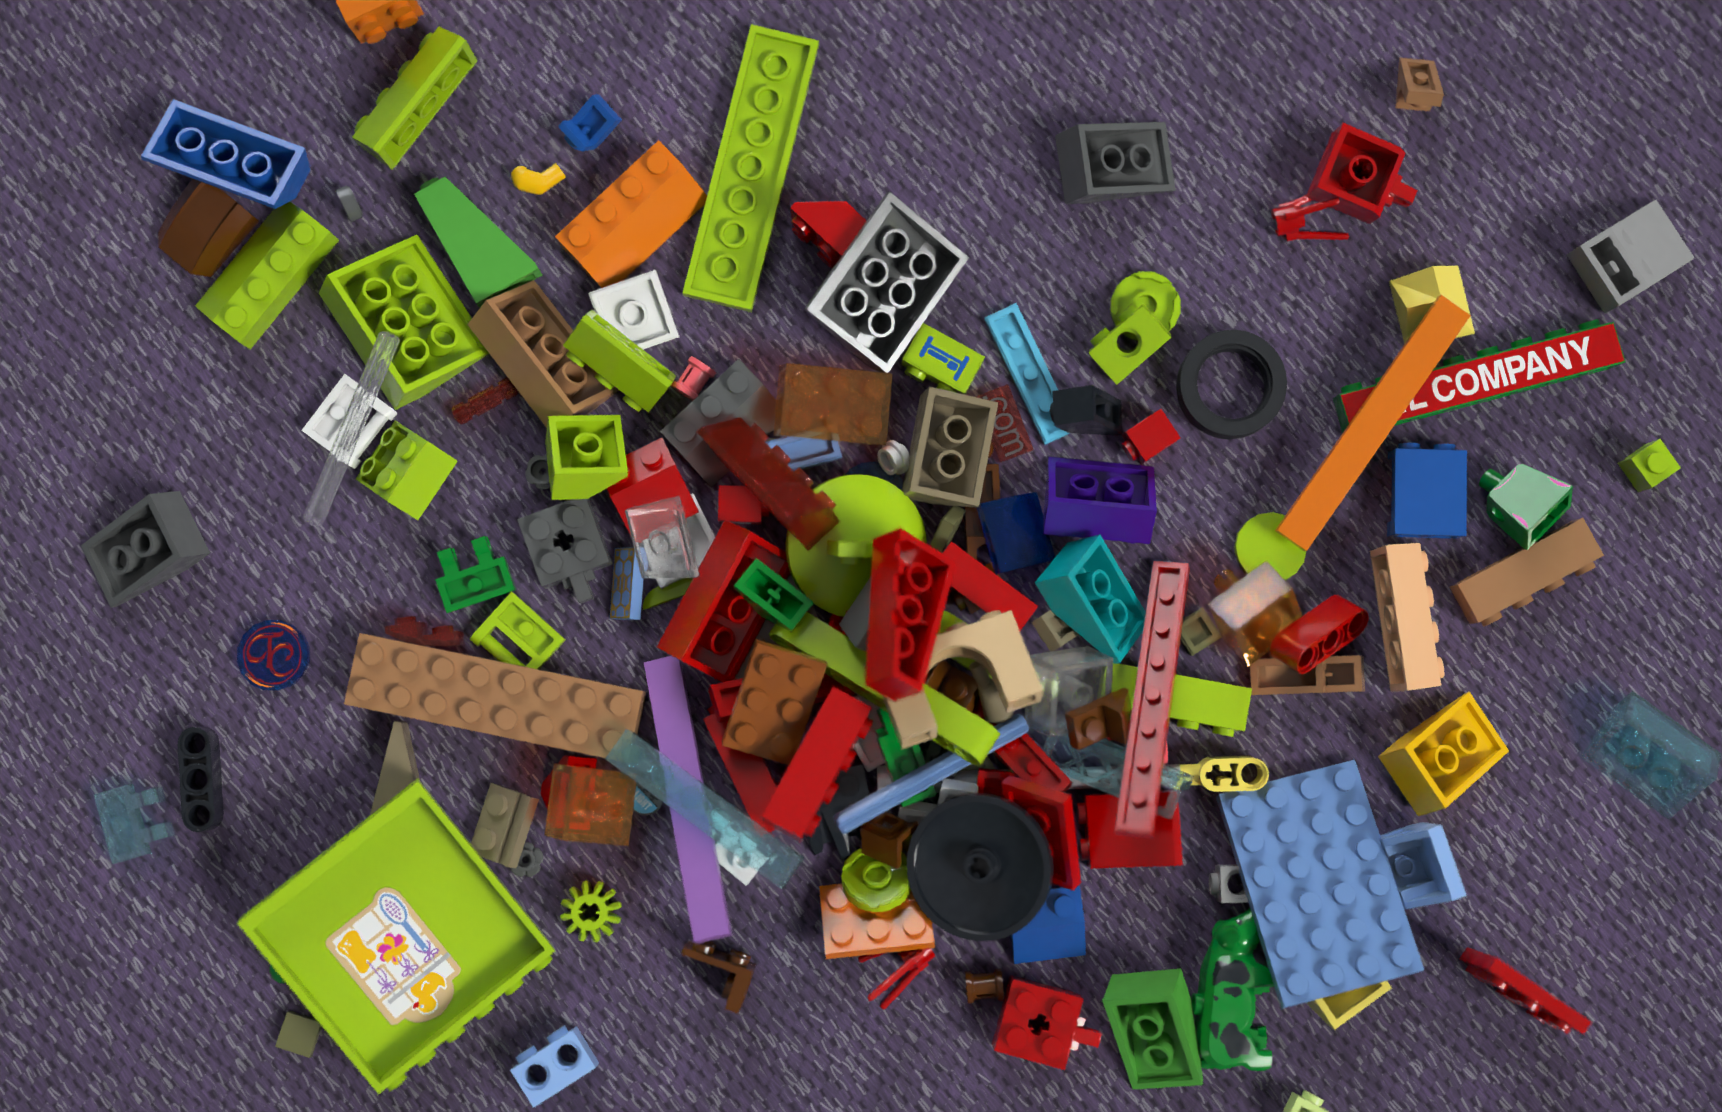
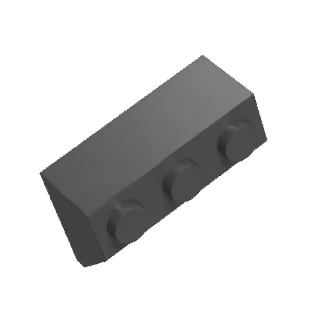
(728, 397)

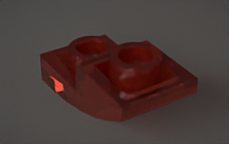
(416, 632)

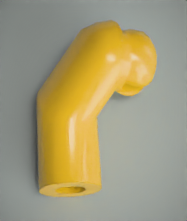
(535, 182)

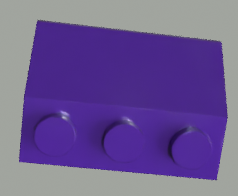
(1100, 499)

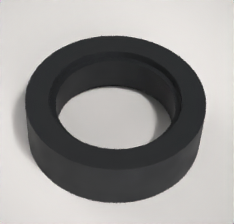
(1266, 360)

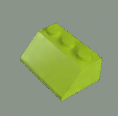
(618, 361)

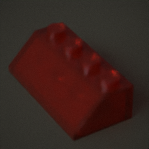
(771, 480)

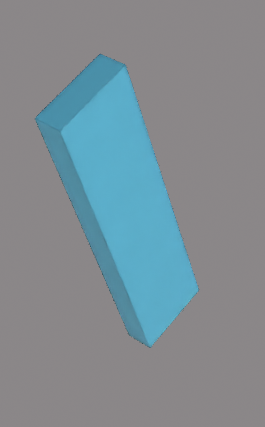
(1026, 368)

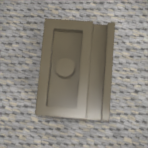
(504, 825)

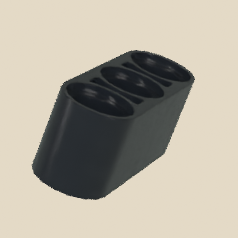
(189, 764)

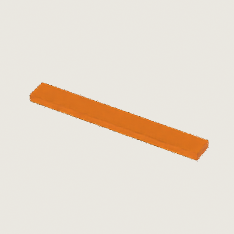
(1372, 423)

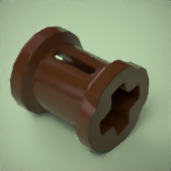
(984, 985)

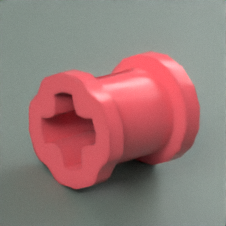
(693, 378)

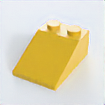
(1444, 755)

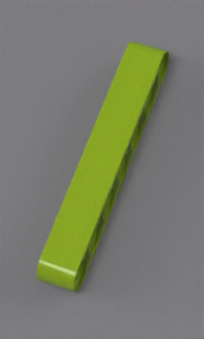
(956, 726)

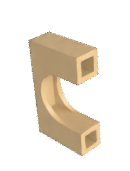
(992, 643)

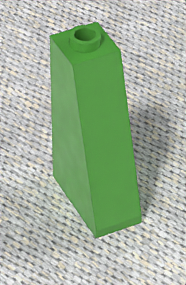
(477, 247)

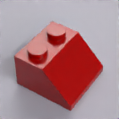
(650, 479)

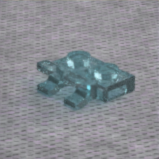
(124, 824)

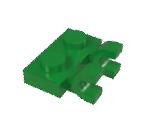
(476, 583)

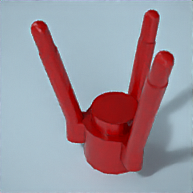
(1290, 218)
(913, 961)

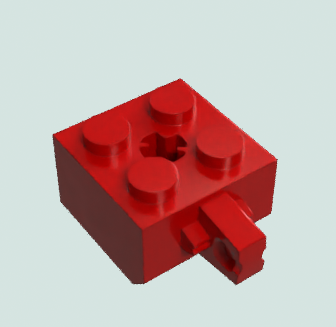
(1377, 175)
(1048, 1043)

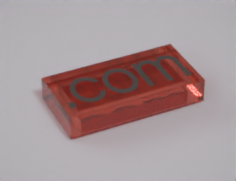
(1009, 432)

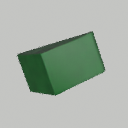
(772, 596)

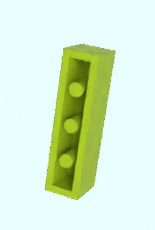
(1197, 701)

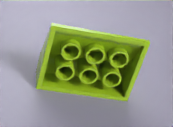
(410, 297)

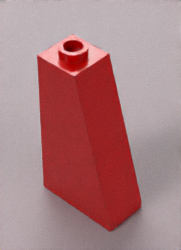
(748, 772)

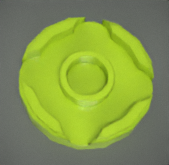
(1151, 290)
(1260, 543)
(874, 884)

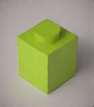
(1649, 465)

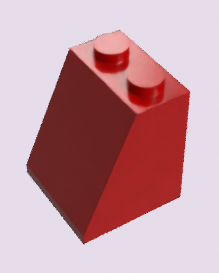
(1107, 850)

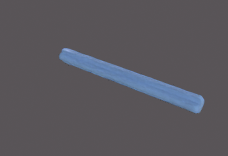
(919, 780)

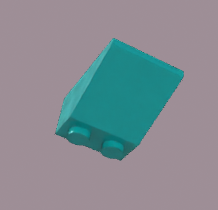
(1093, 596)

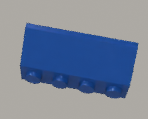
(228, 155)

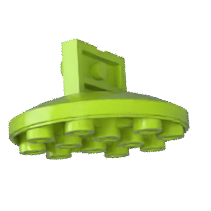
(842, 560)

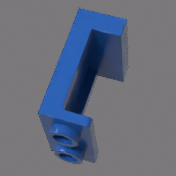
(1428, 492)

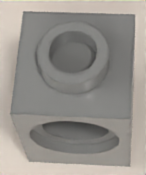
(1219, 887)

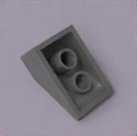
(1114, 161)
(145, 547)

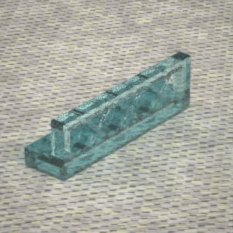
(1115, 754)

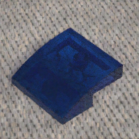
(1015, 532)

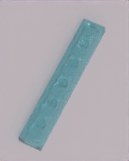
(705, 808)

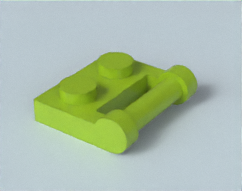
(523, 628)

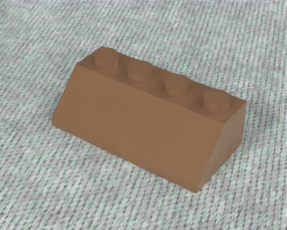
(527, 343)

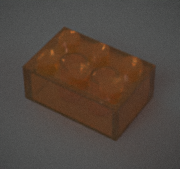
(832, 404)

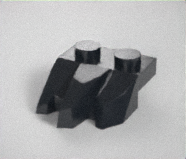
(851, 790)

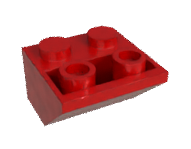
(828, 225)

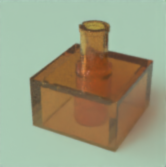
(1253, 610)
(590, 805)

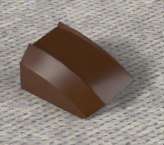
(204, 228)

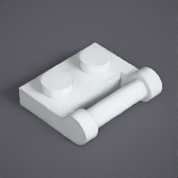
(329, 416)

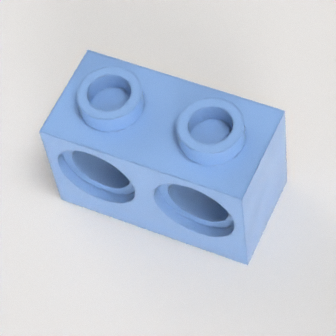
(559, 1072)

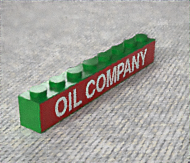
(1501, 373)

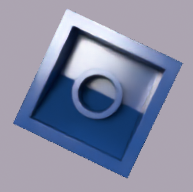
(1054, 931)

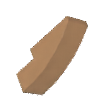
(1329, 676)

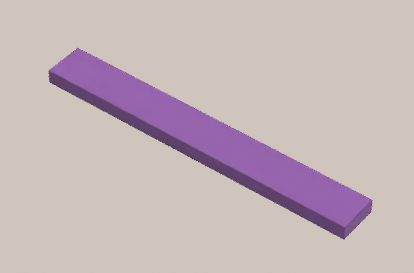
(695, 848)

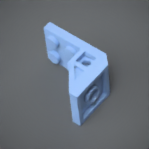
(1422, 865)

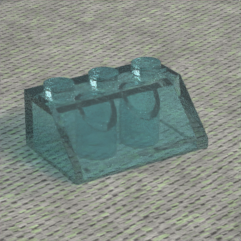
(1652, 755)

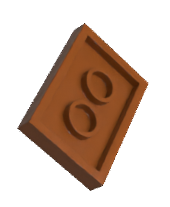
(774, 702)

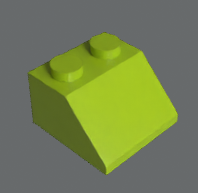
(584, 455)

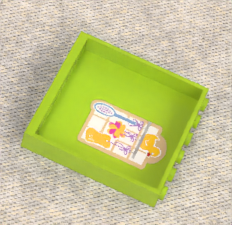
(397, 937)

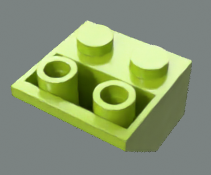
(406, 470)

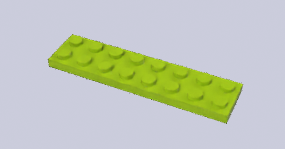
(751, 168)

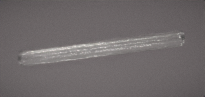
(351, 428)

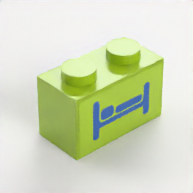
(941, 361)

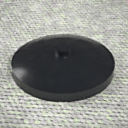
(980, 866)

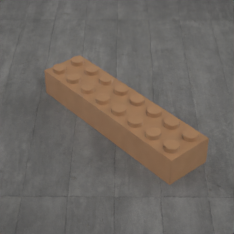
(491, 696)

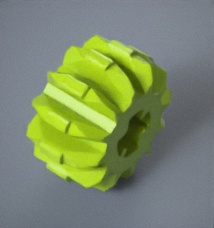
(591, 924)

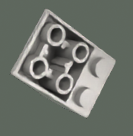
(1630, 256)

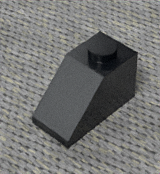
(1086, 411)

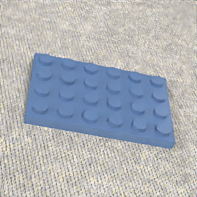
(1319, 884)

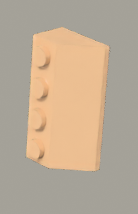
(1406, 617)

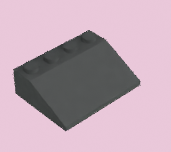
(886, 284)

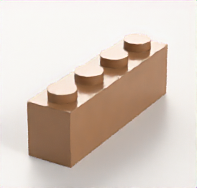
(1526, 572)

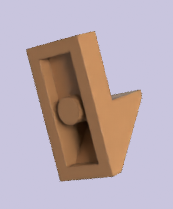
(1418, 85)

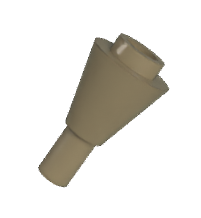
(990, 700)

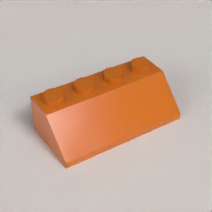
(632, 217)

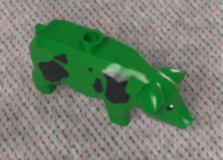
(1227, 998)

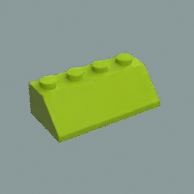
(415, 96)
(266, 273)

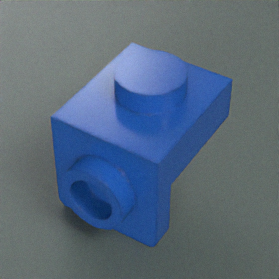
(590, 124)

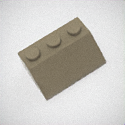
(949, 448)

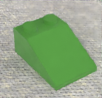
(1154, 1028)

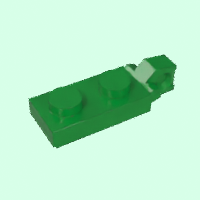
(897, 760)

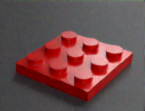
(1524, 992)

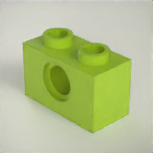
(1120, 362)

